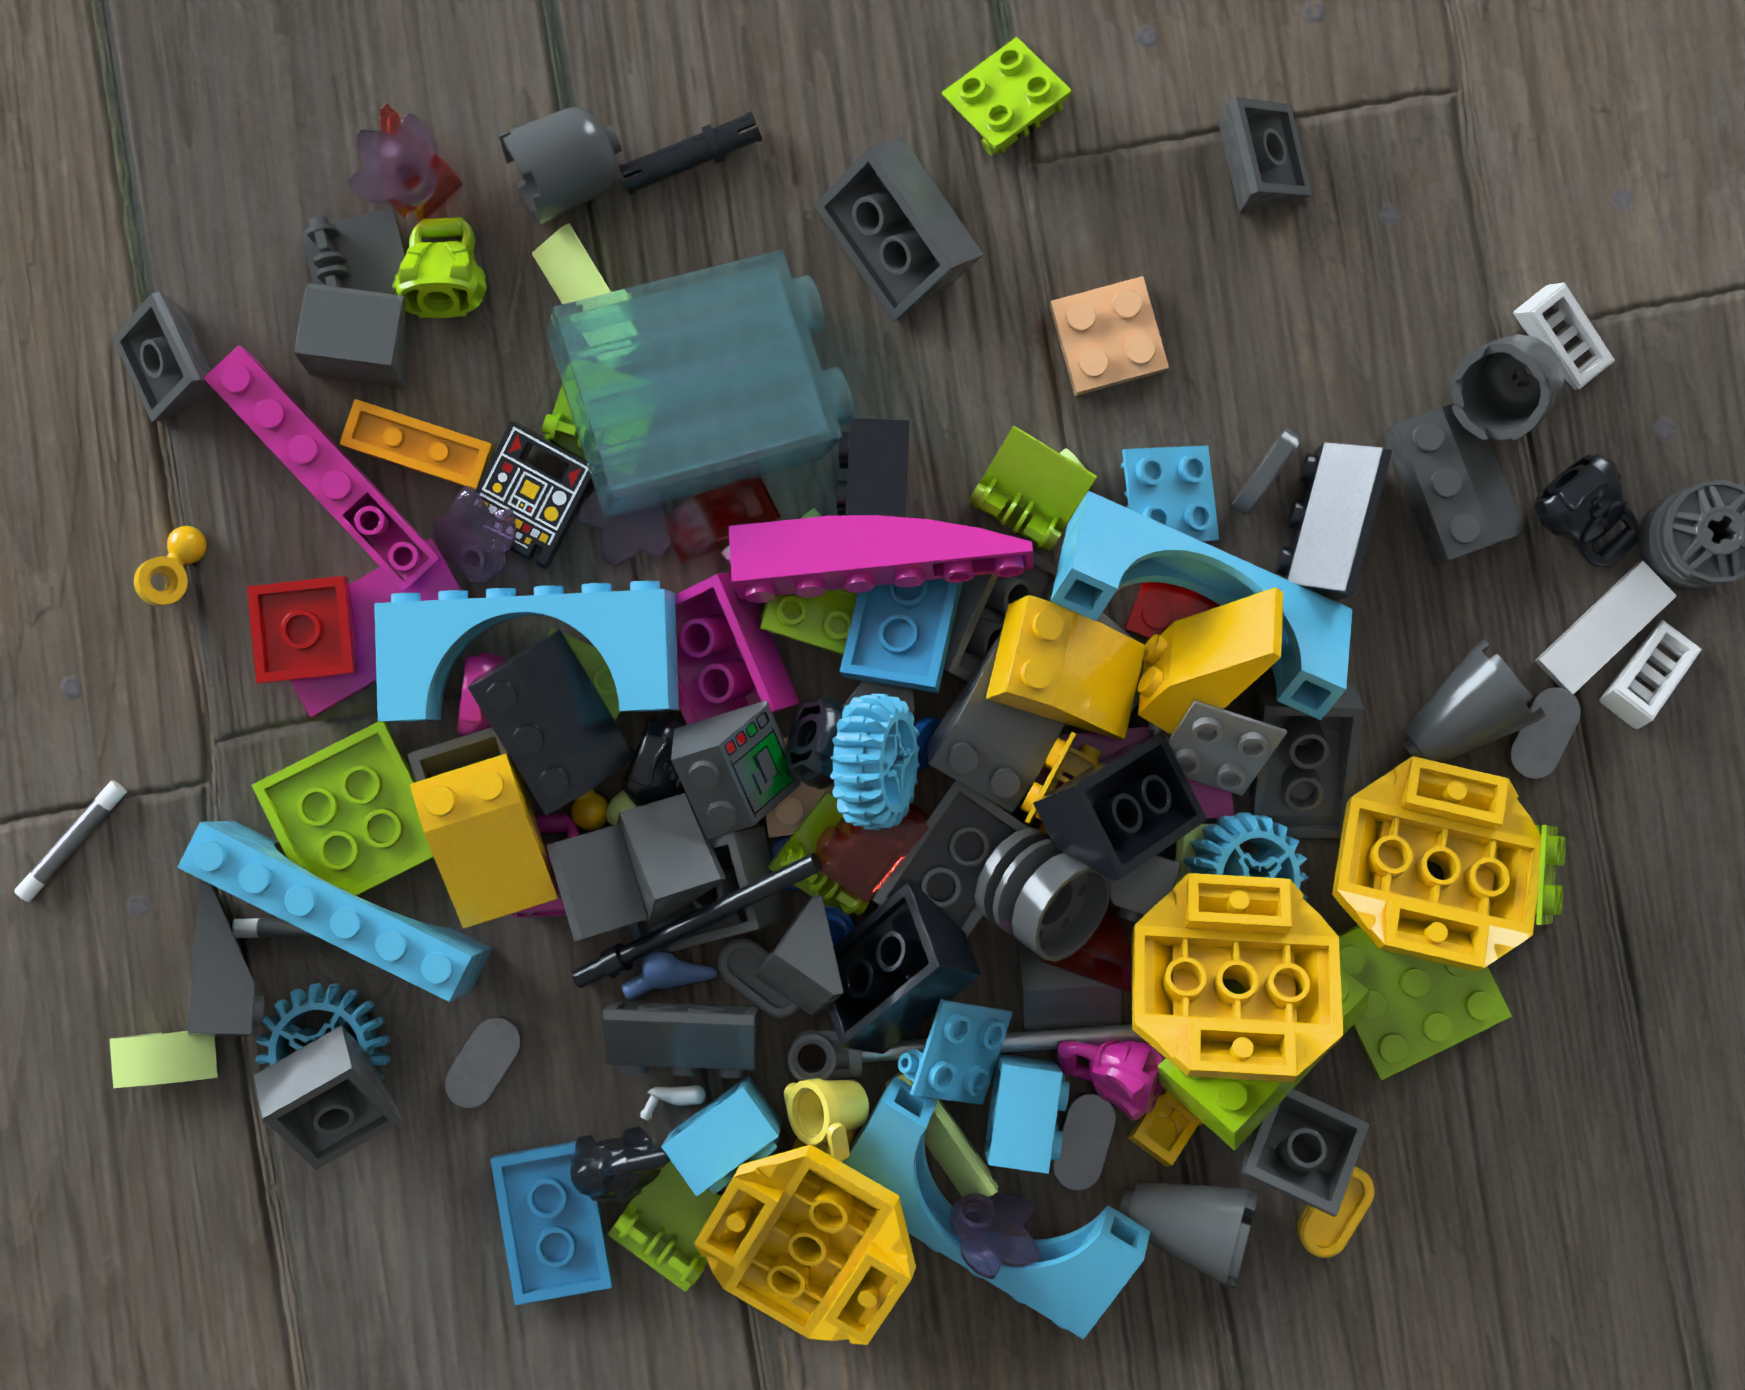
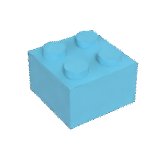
(1024, 1113)
(723, 1136)

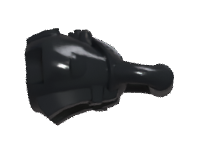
(1586, 506)
(812, 744)
(651, 772)
(616, 1166)

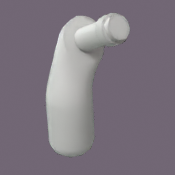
(674, 1095)

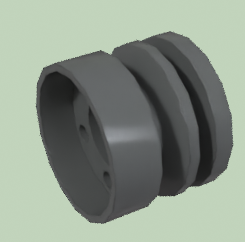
(1679, 543)
(1041, 895)

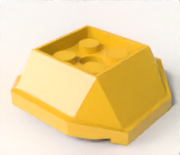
(1468, 828)
(1247, 933)
(810, 1244)

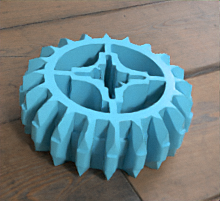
(875, 761)
(1222, 855)
(344, 1011)

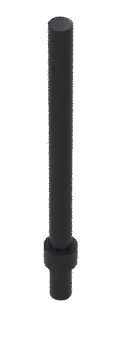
(621, 957)

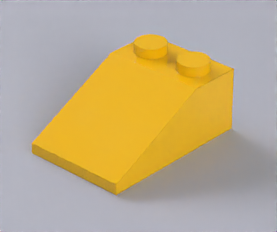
(1210, 657)
(1066, 667)
(485, 840)

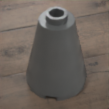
(1471, 709)
(1196, 1223)

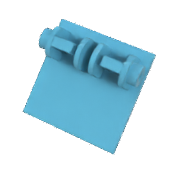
(1173, 488)
(957, 1053)

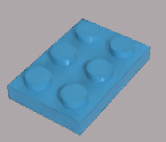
(902, 634)
(549, 1228)

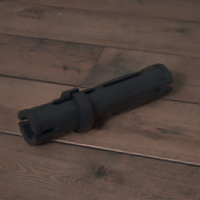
(691, 152)

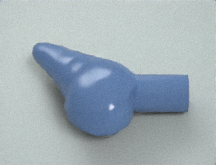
(664, 972)

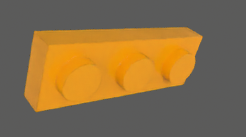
(416, 444)

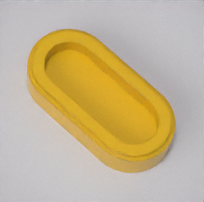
(1327, 1234)

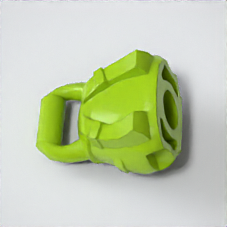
(440, 276)

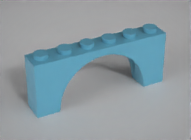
(1118, 547)
(424, 639)
(256, 872)
(1075, 1272)

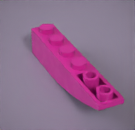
(322, 466)
(864, 552)

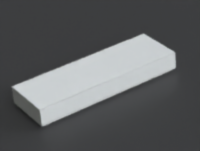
(1605, 628)

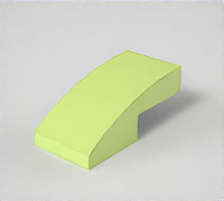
(162, 1059)

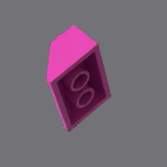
(725, 654)

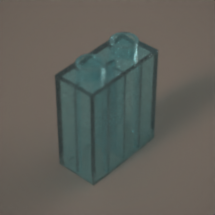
(698, 381)

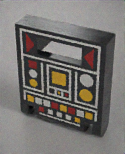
(539, 501)

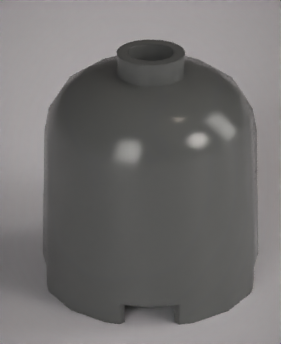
(562, 161)
(1493, 398)

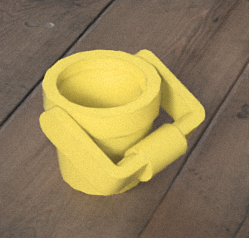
(825, 1112)

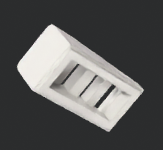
(1566, 309)
(1630, 698)

